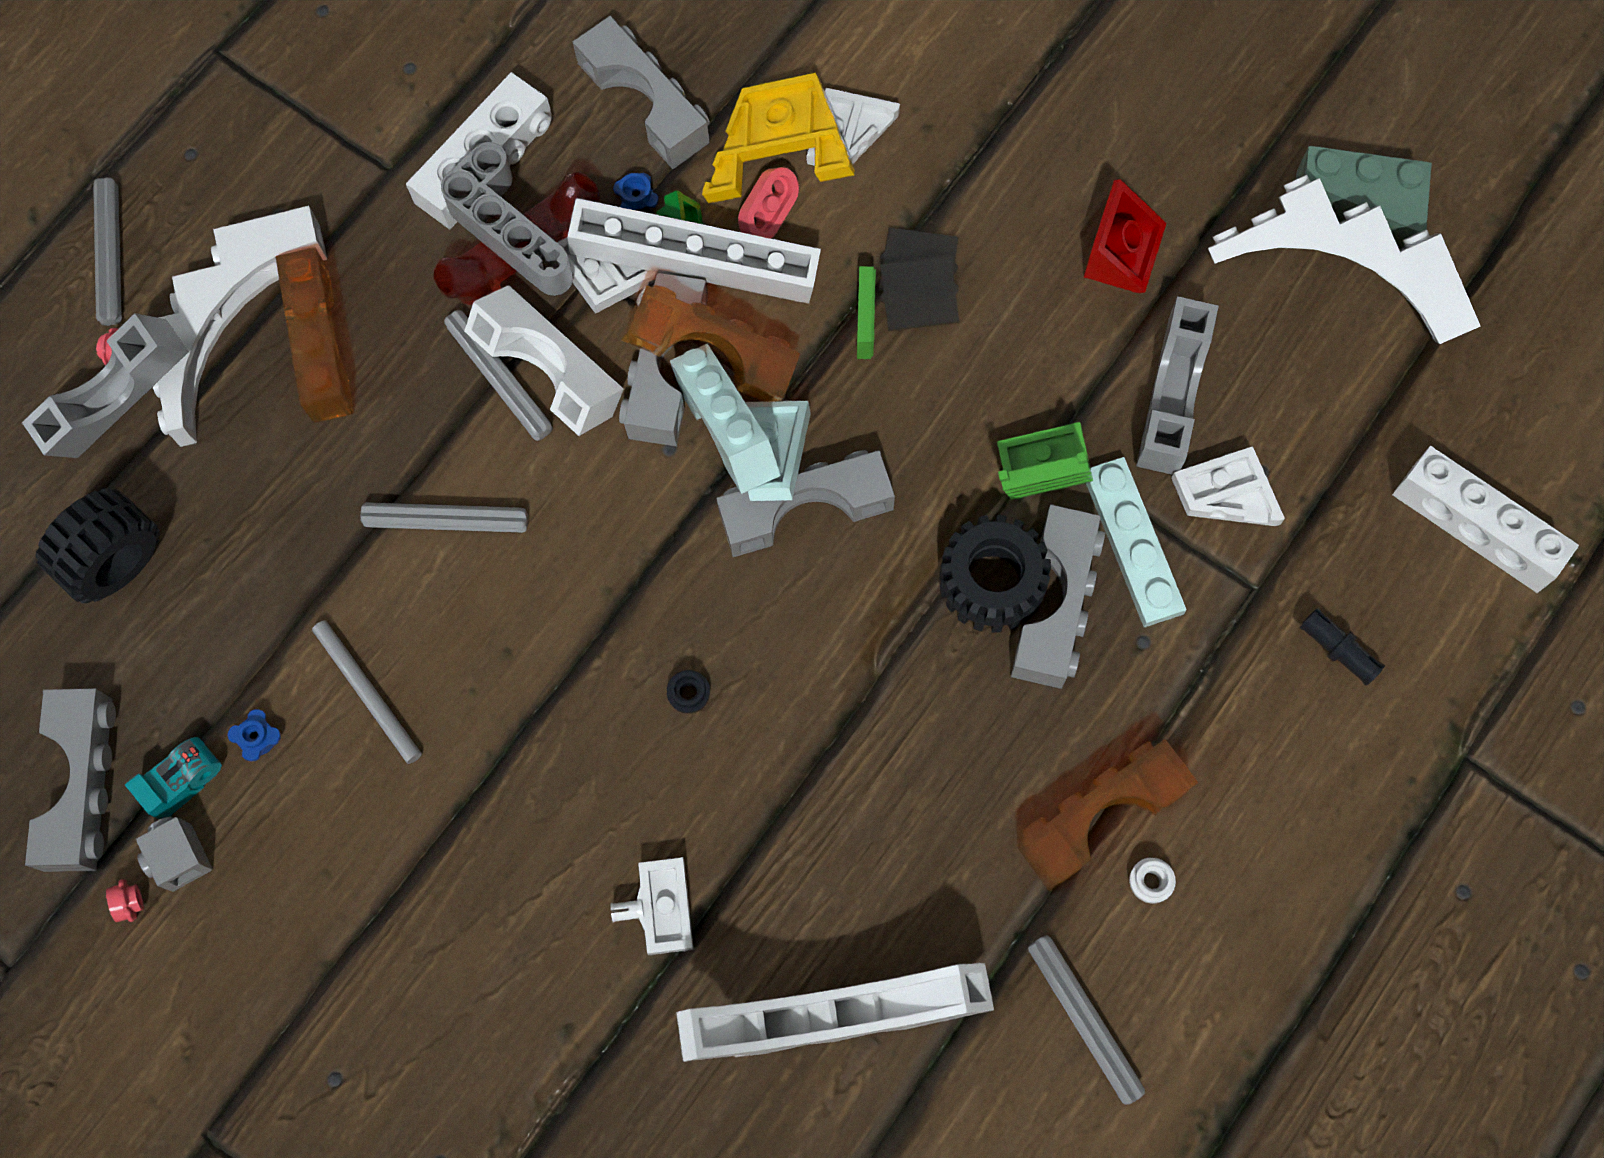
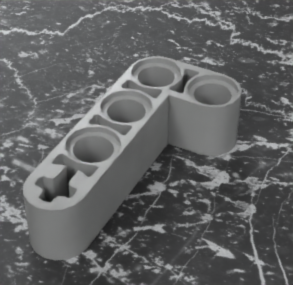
(512, 227)

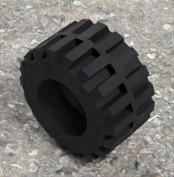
(1001, 541)
(97, 545)

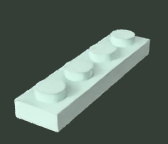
(1135, 543)

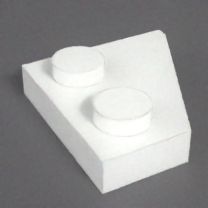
(605, 282)

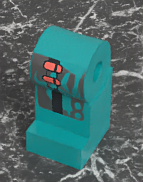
(175, 778)

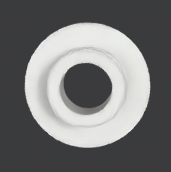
(1162, 871)

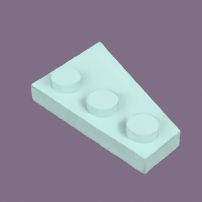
(786, 428)

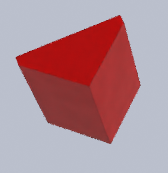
(1125, 241)

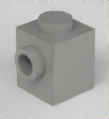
(172, 853)

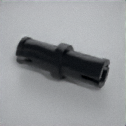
(1342, 646)

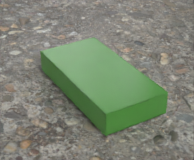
(866, 312)

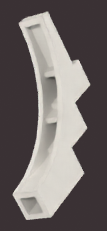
(1419, 270)
(214, 295)
(834, 1014)

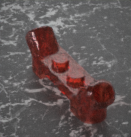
(482, 270)

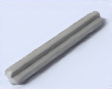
(107, 251)
(500, 379)
(444, 517)
(1086, 1020)

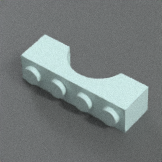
(727, 417)

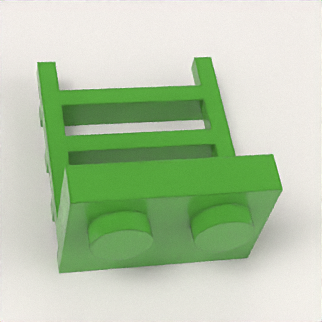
(1044, 461)

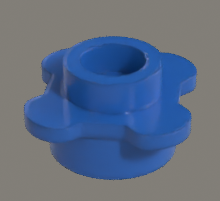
(636, 183)
(254, 748)

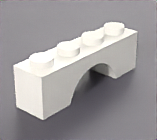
(511, 327)

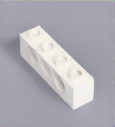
(509, 103)
(1485, 520)

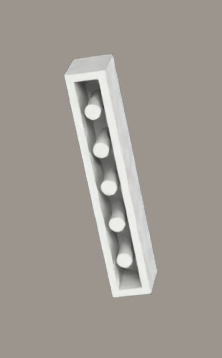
(692, 250)

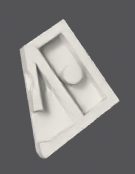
(859, 120)
(1229, 490)

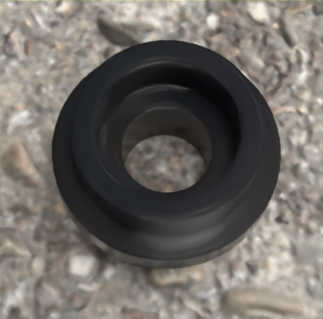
(685, 679)

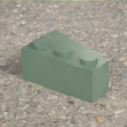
(1389, 182)

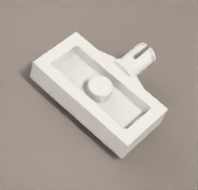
(661, 906)

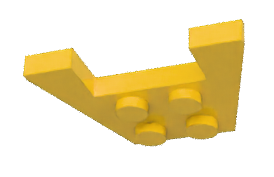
(777, 121)

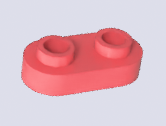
(767, 207)

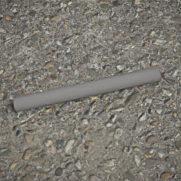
(367, 692)

